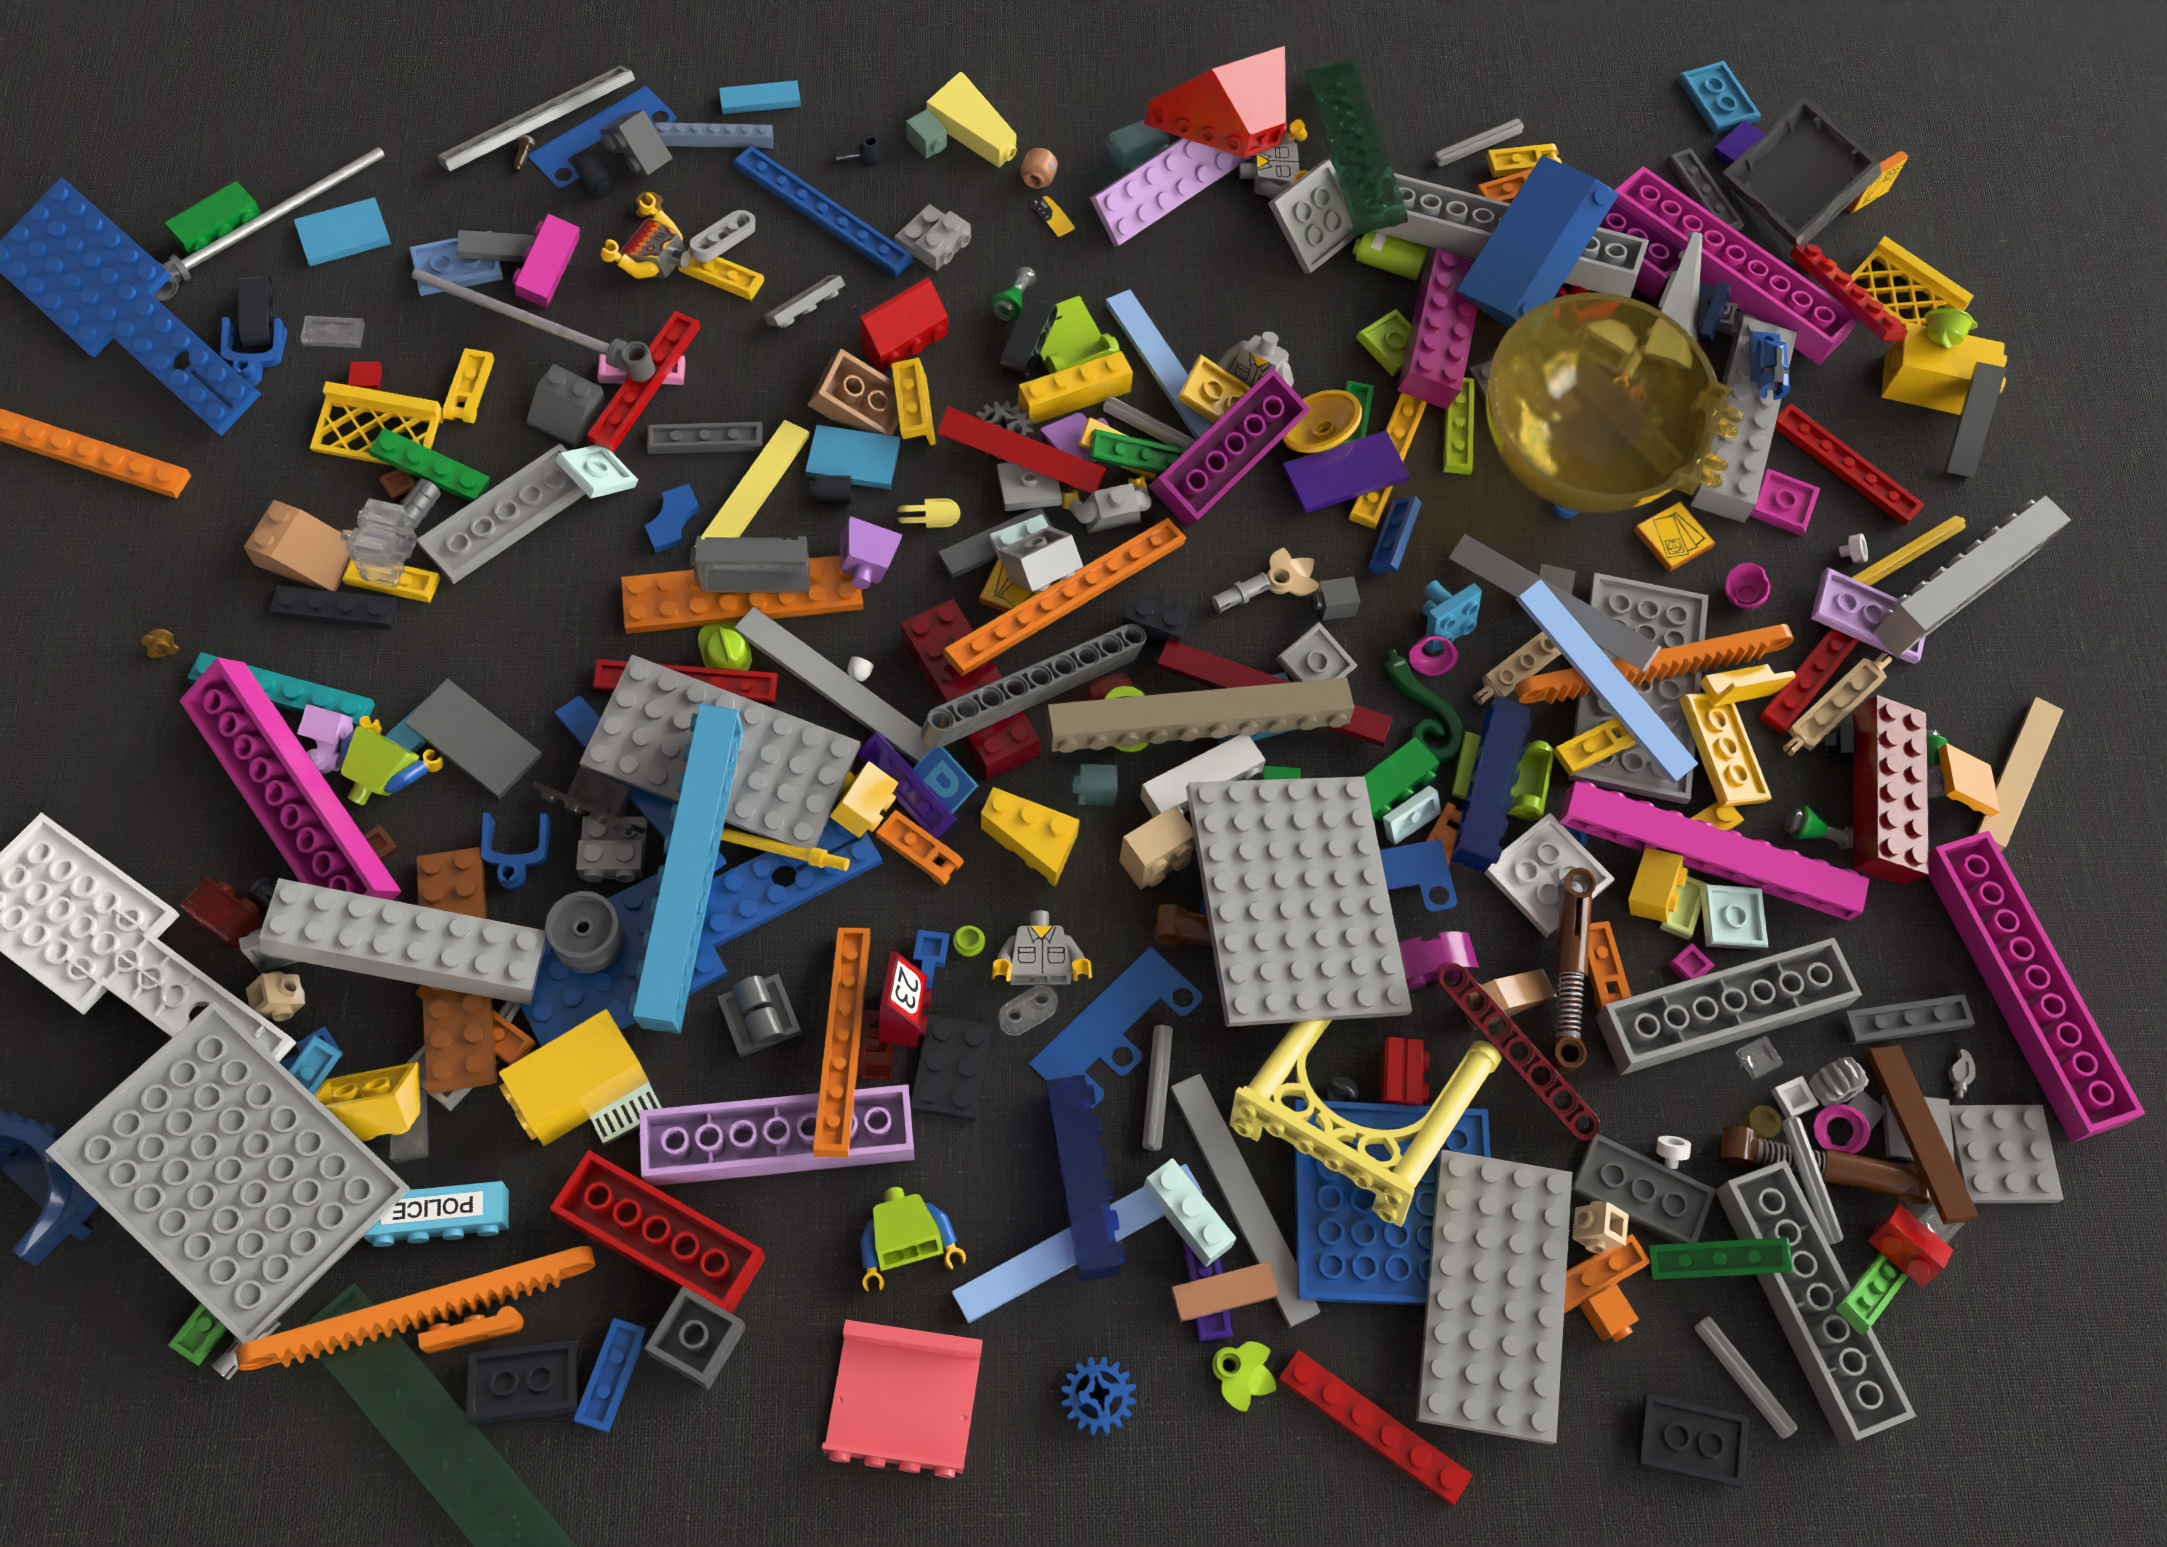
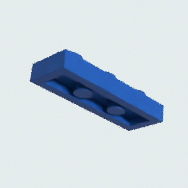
(1394, 535)
(610, 1375)

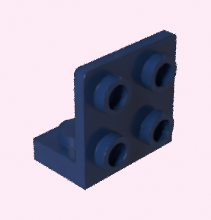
(1711, 308)

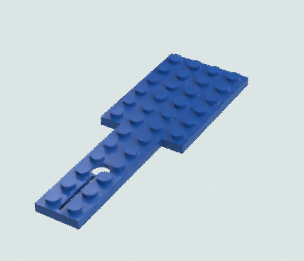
(103, 288)
(735, 905)

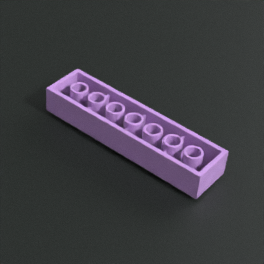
(768, 1137)

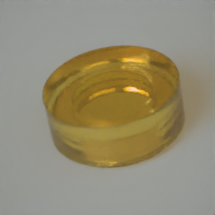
(1764, 1122)

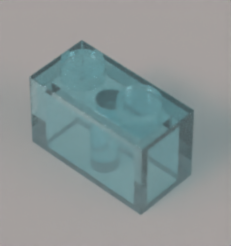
(1135, 145)

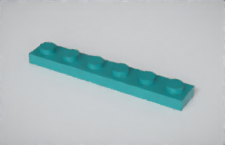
(295, 693)

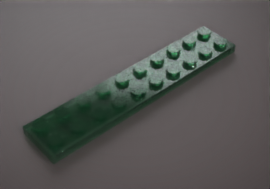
(1356, 147)
(435, 1439)

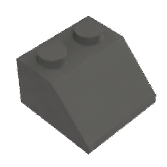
(565, 405)

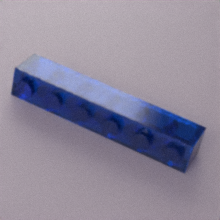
(1491, 784)
(1083, 1178)

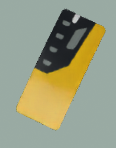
(1053, 215)

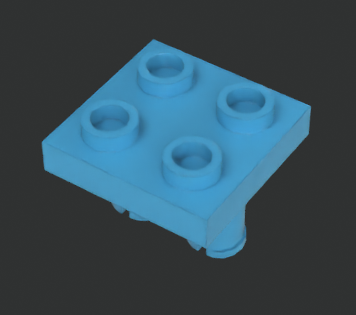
(1449, 614)

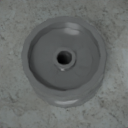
(584, 932)

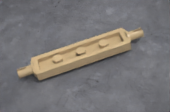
(1518, 666)
(1837, 704)

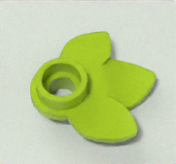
(1248, 1377)

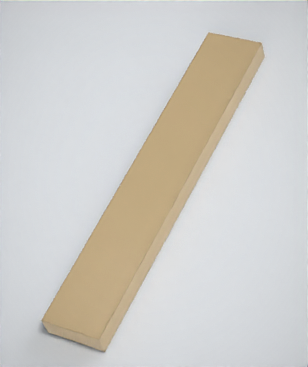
(2021, 769)

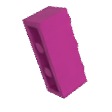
(546, 260)

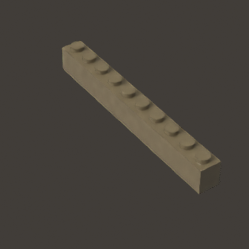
(1199, 714)

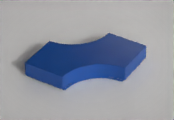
(677, 509)

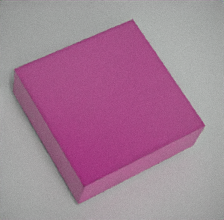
(1691, 963)

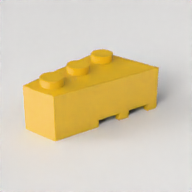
(1031, 831)

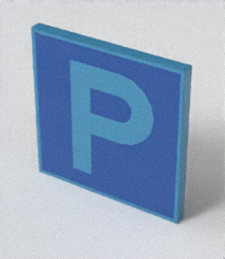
(945, 777)

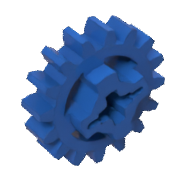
(1082, 1399)

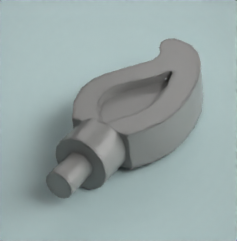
(1962, 1073)

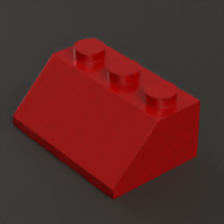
(903, 325)

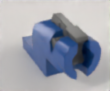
(1769, 364)

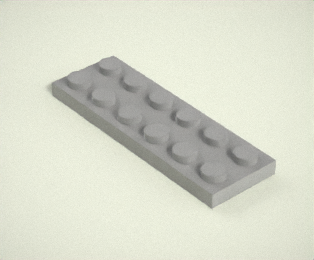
(500, 516)

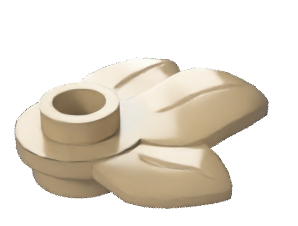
(1293, 572)

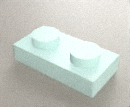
(1016, 532)
(1412, 815)

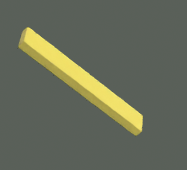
(758, 482)

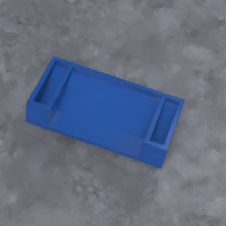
(1536, 241)

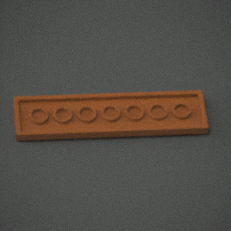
(456, 1023)

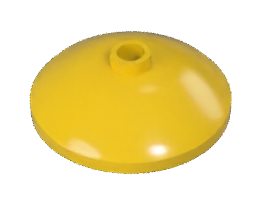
(1328, 424)

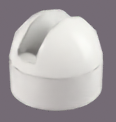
(859, 668)

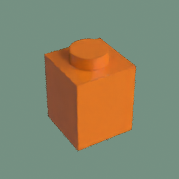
(1610, 1314)

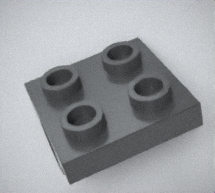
(758, 1014)

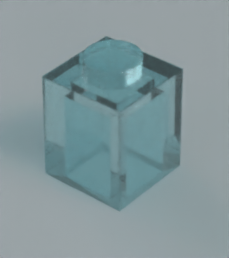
(1096, 784)

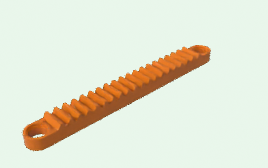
(1667, 662)
(414, 1309)

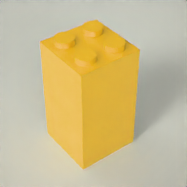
(1930, 374)
(571, 1078)

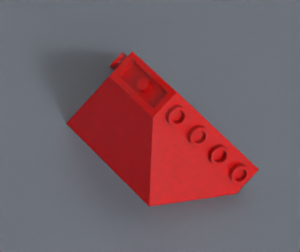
(1228, 107)

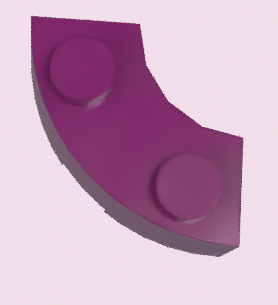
(1423, 957)

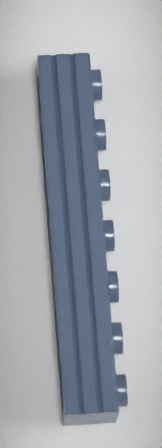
(715, 135)

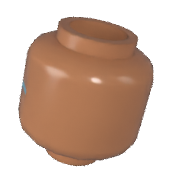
(1038, 168)

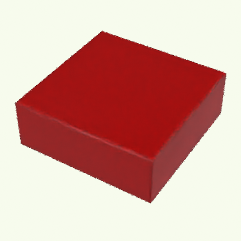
(365, 375)

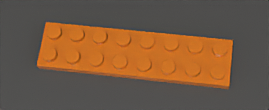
(677, 601)

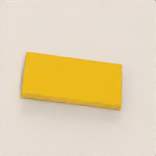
(1725, 751)

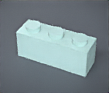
(1189, 1212)

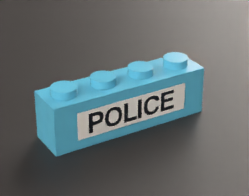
(444, 1213)

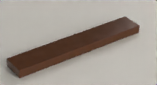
(1922, 1135)

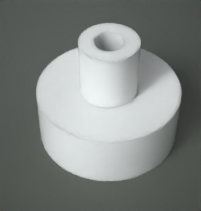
(1856, 549)
(1673, 1150)

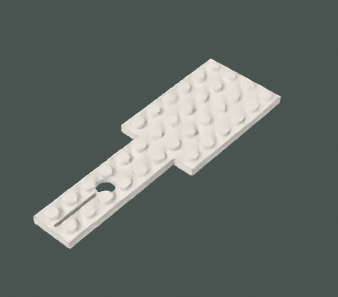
(96, 930)

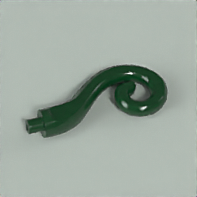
(1404, 681)

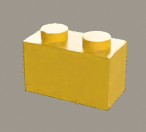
(864, 800)
(1657, 885)

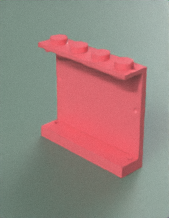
(903, 1398)

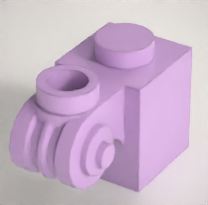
(328, 731)

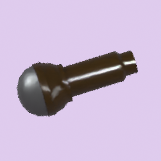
(525, 146)

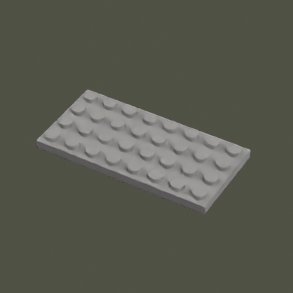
(1670, 620)
(784, 766)
(1495, 1298)

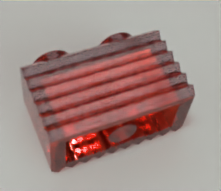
(221, 912)

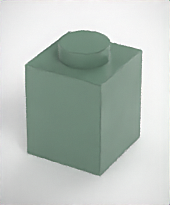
(926, 133)

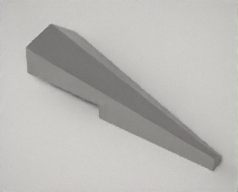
(1682, 291)

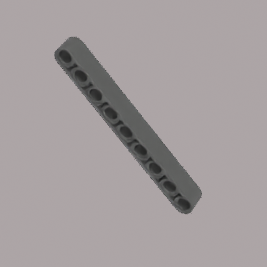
(1032, 685)

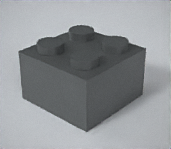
(695, 1337)

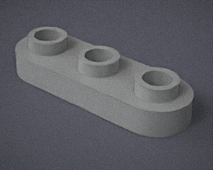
(722, 235)

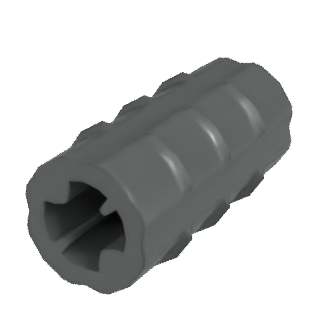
(420, 501)

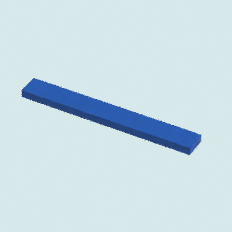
(823, 211)
(581, 723)

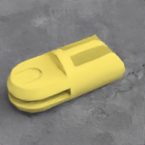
(938, 513)

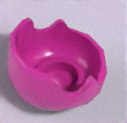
(1747, 586)

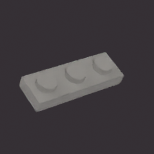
(805, 301)

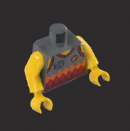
(652, 249)

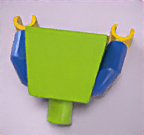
(379, 763)
(904, 1233)

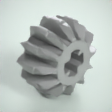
(1838, 1082)

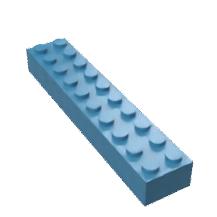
(688, 870)

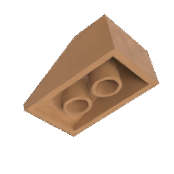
(856, 395)
(298, 547)

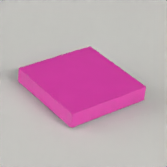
(1785, 502)

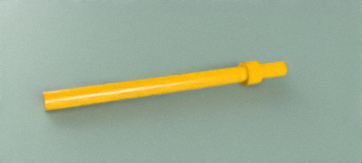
(815, 856)

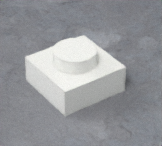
(1794, 1097)

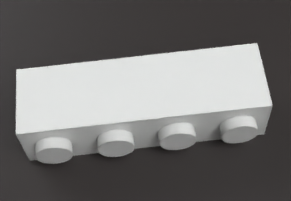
(1231, 761)

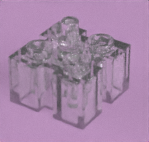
(380, 542)

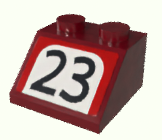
(903, 1003)

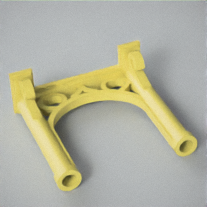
(1391, 1180)

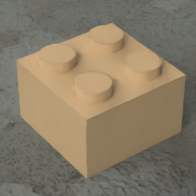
(1157, 848)

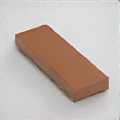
(1224, 1292)

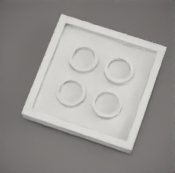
(1536, 865)

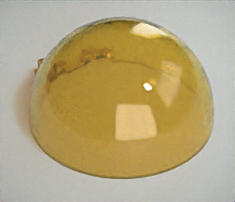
(1606, 404)

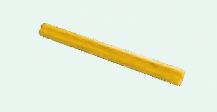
(1911, 551)

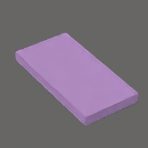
(1855, 610)

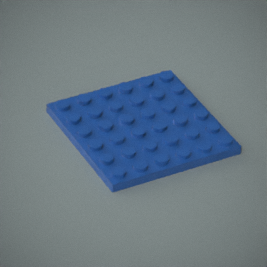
(1346, 1246)

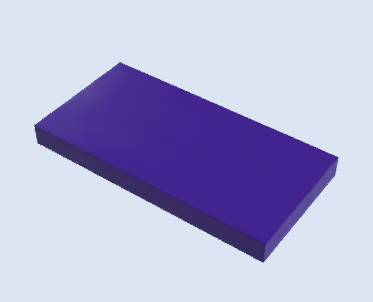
(1345, 472)

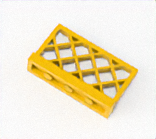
(1918, 278)
(374, 402)

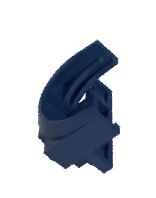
(46, 1182)

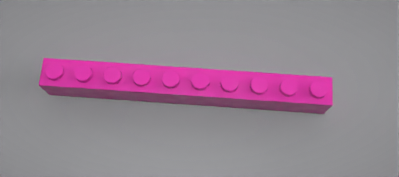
(1715, 850)

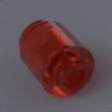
(1102, 686)

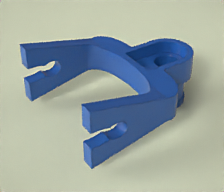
(251, 365)
(514, 863)

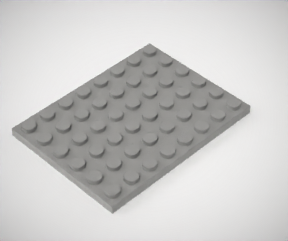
(1296, 901)
(229, 1172)

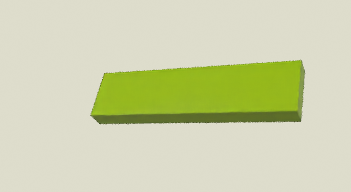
(1459, 431)

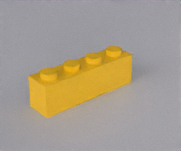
(1075, 387)

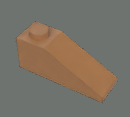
(1515, 993)

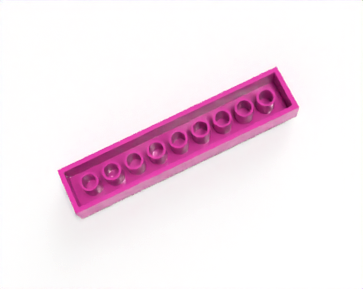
(1756, 278)
(283, 783)
(2032, 988)

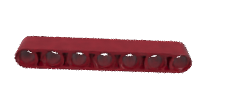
(1527, 1061)

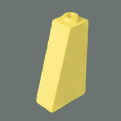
(973, 120)

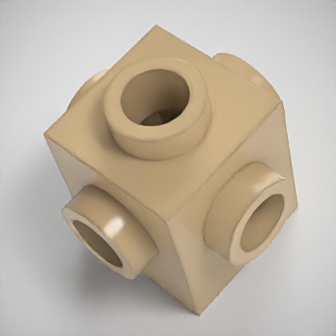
(276, 995)
(1600, 1226)

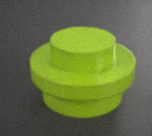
(969, 941)

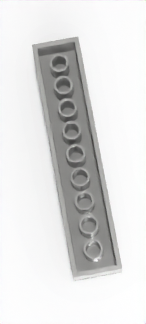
(1465, 221)

